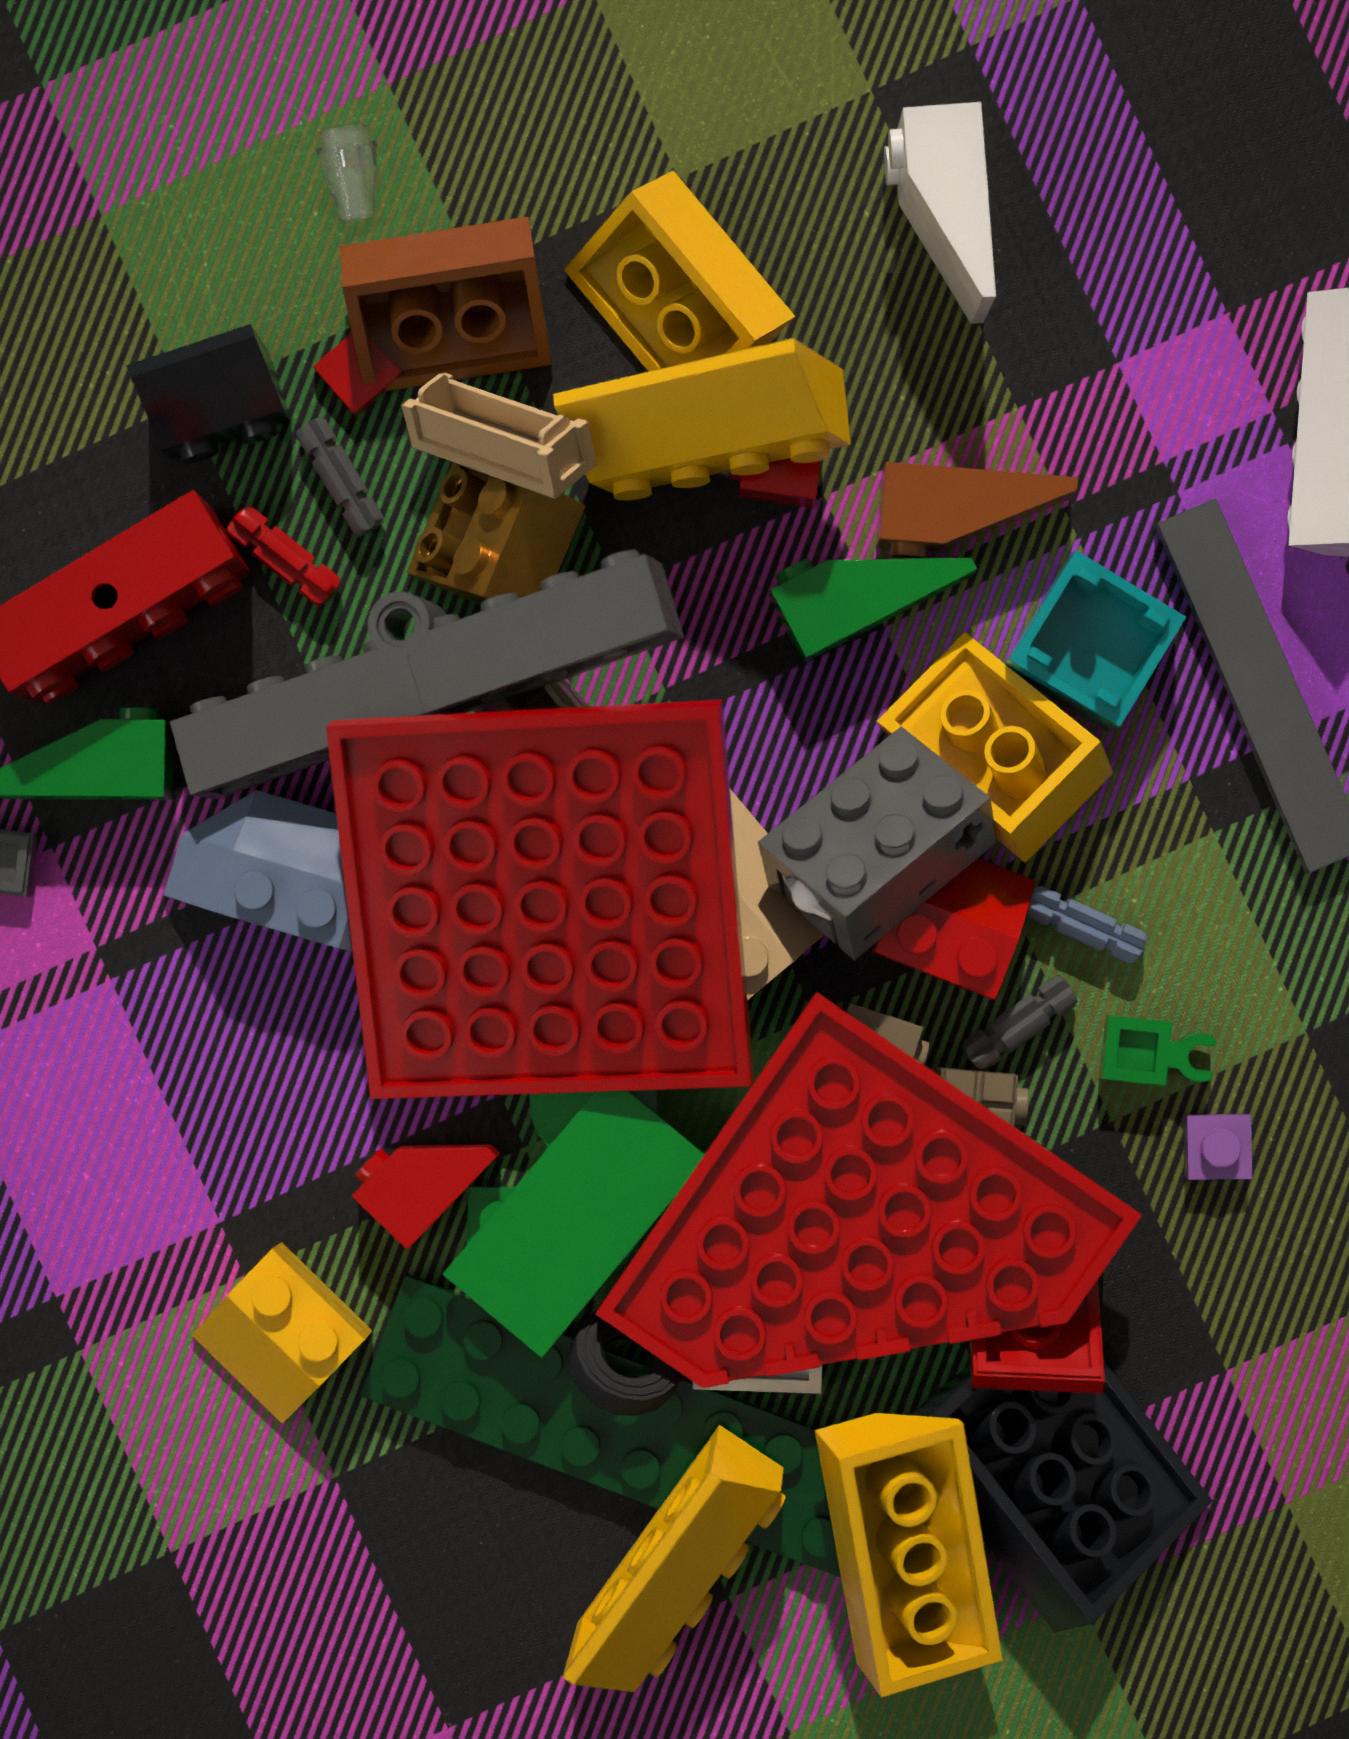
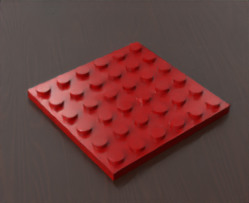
(543, 900)

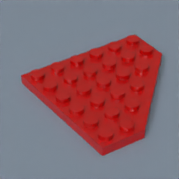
(860, 1220)

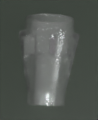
(350, 170)

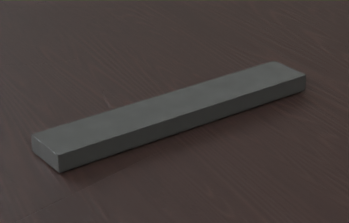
(1259, 683)

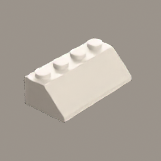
(1321, 453)

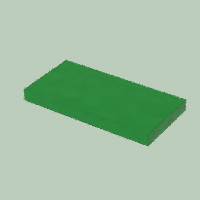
(574, 1217)

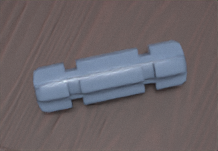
(1086, 925)

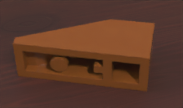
(943, 506)

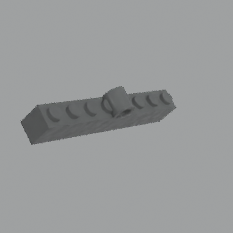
(437, 670)

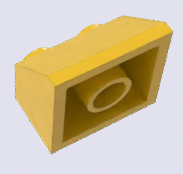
(281, 1332)

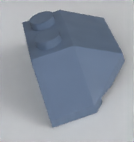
(268, 867)

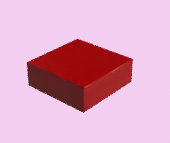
(343, 376)

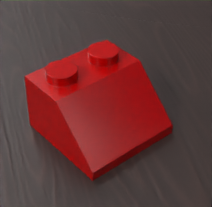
(964, 929)

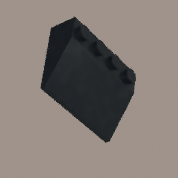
(1070, 1490)

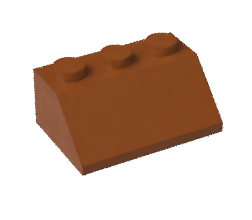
(447, 302)

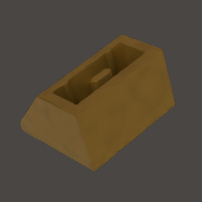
(493, 536)

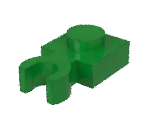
(1143, 1051)

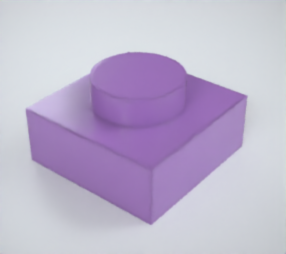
(1217, 1146)

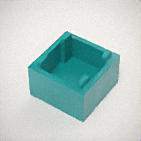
(1094, 641)

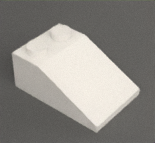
(944, 194)

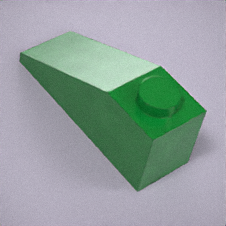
(848, 597)
(100, 762)

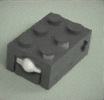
(878, 842)

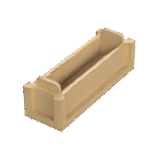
(499, 436)

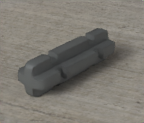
(339, 476)
(1019, 1023)

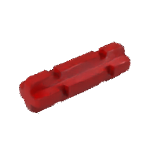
(283, 556)

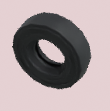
(606, 1387)

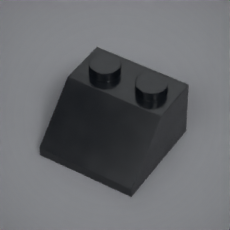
(211, 394)

